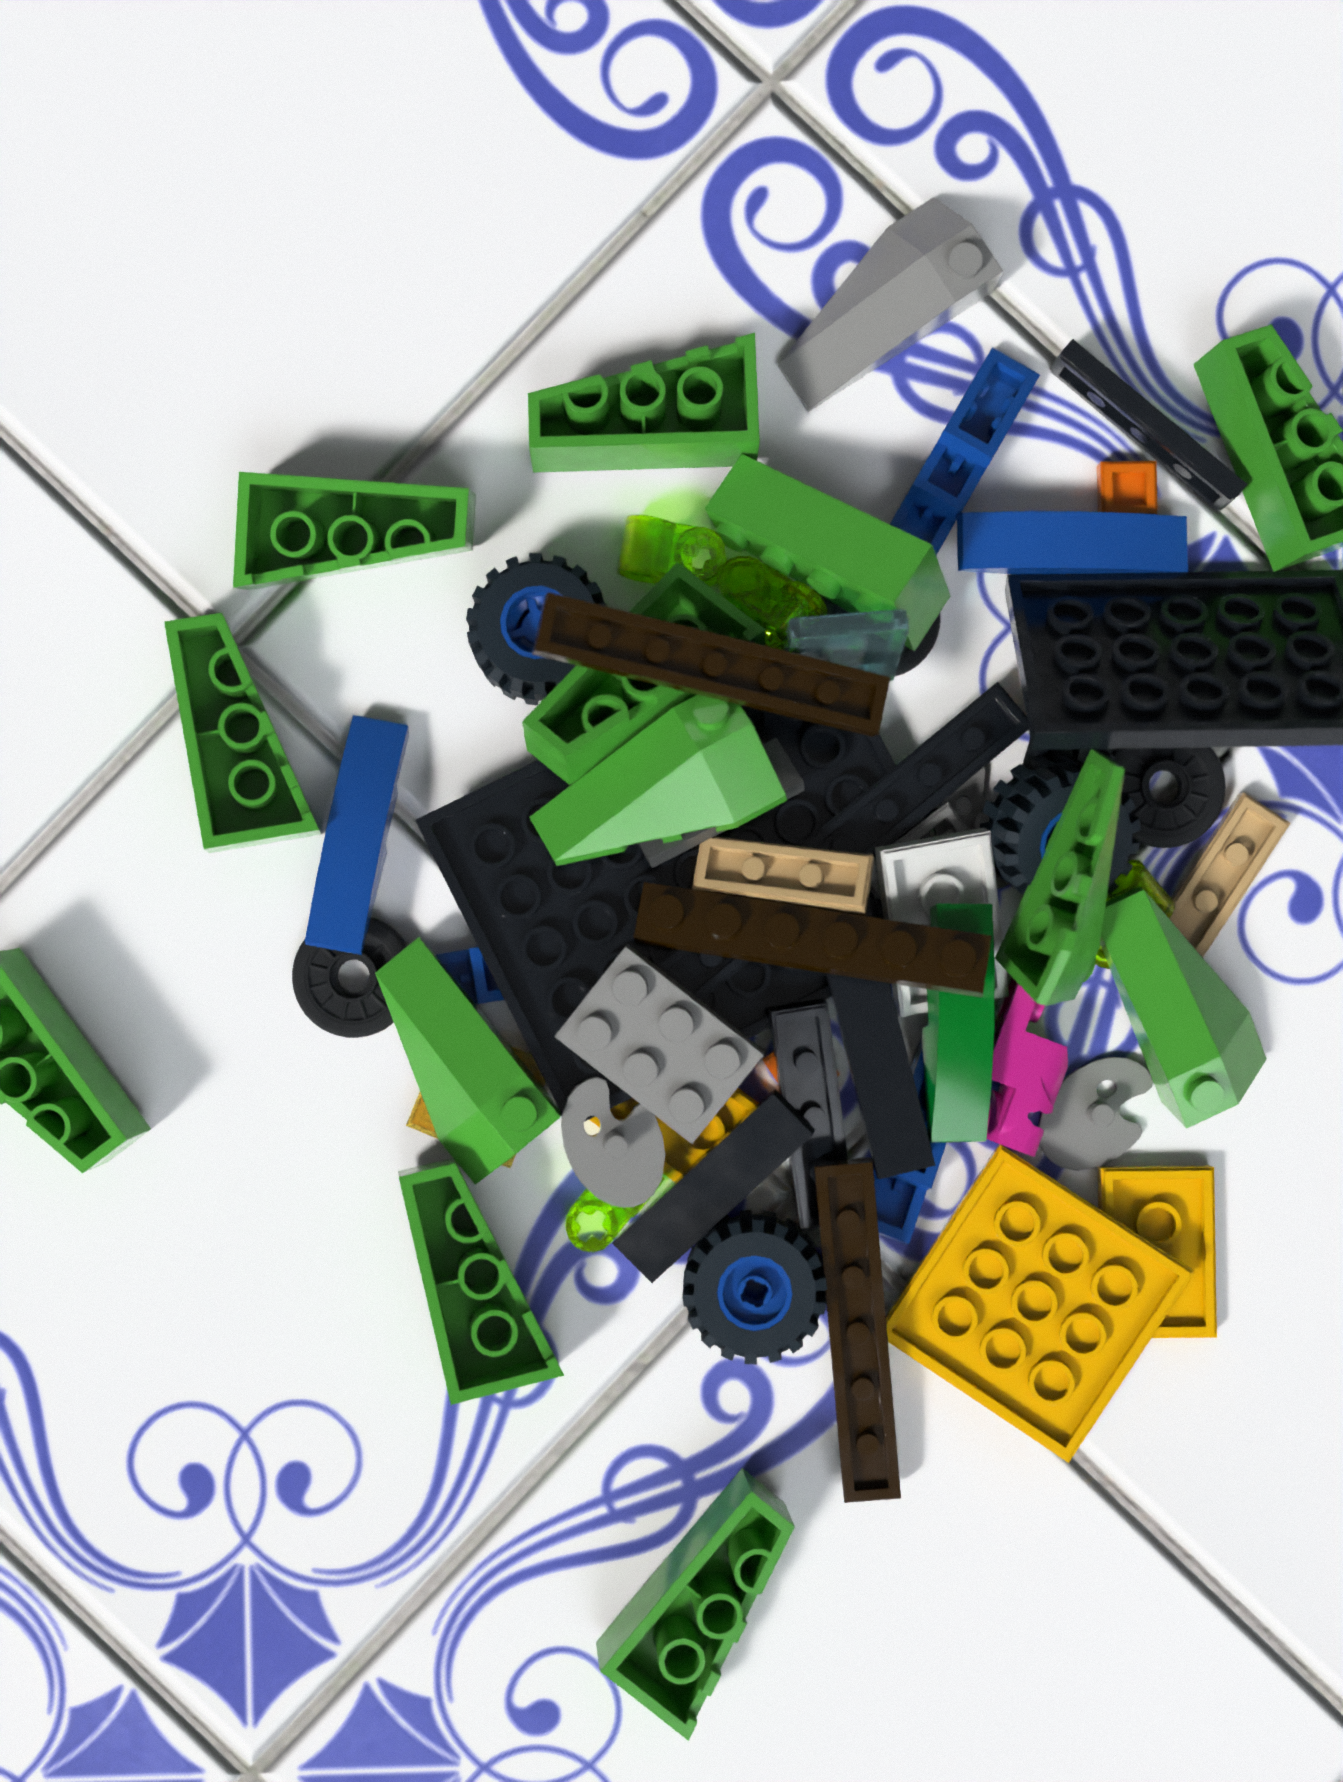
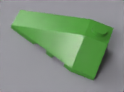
(675, 777)
(1062, 912)
(468, 1075)

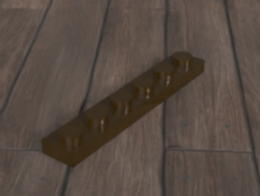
(710, 665)
(813, 939)
(857, 1329)

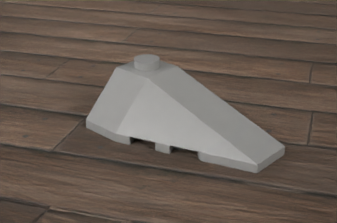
(899, 292)

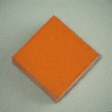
(1127, 487)

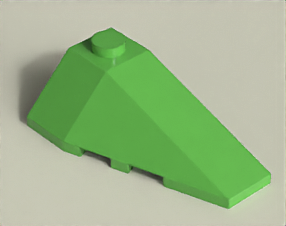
(1182, 1013)

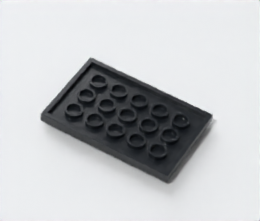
(1179, 658)

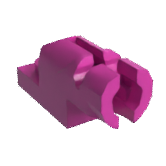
(1028, 1071)

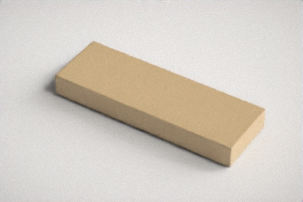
(1225, 870)
(785, 874)

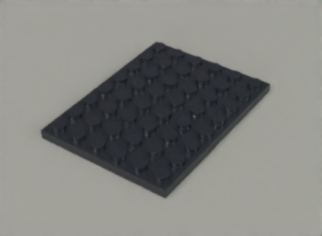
(562, 926)

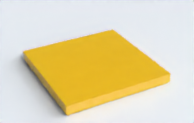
(1035, 1302)

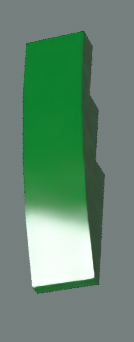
(960, 1041)

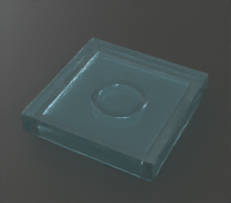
(856, 640)

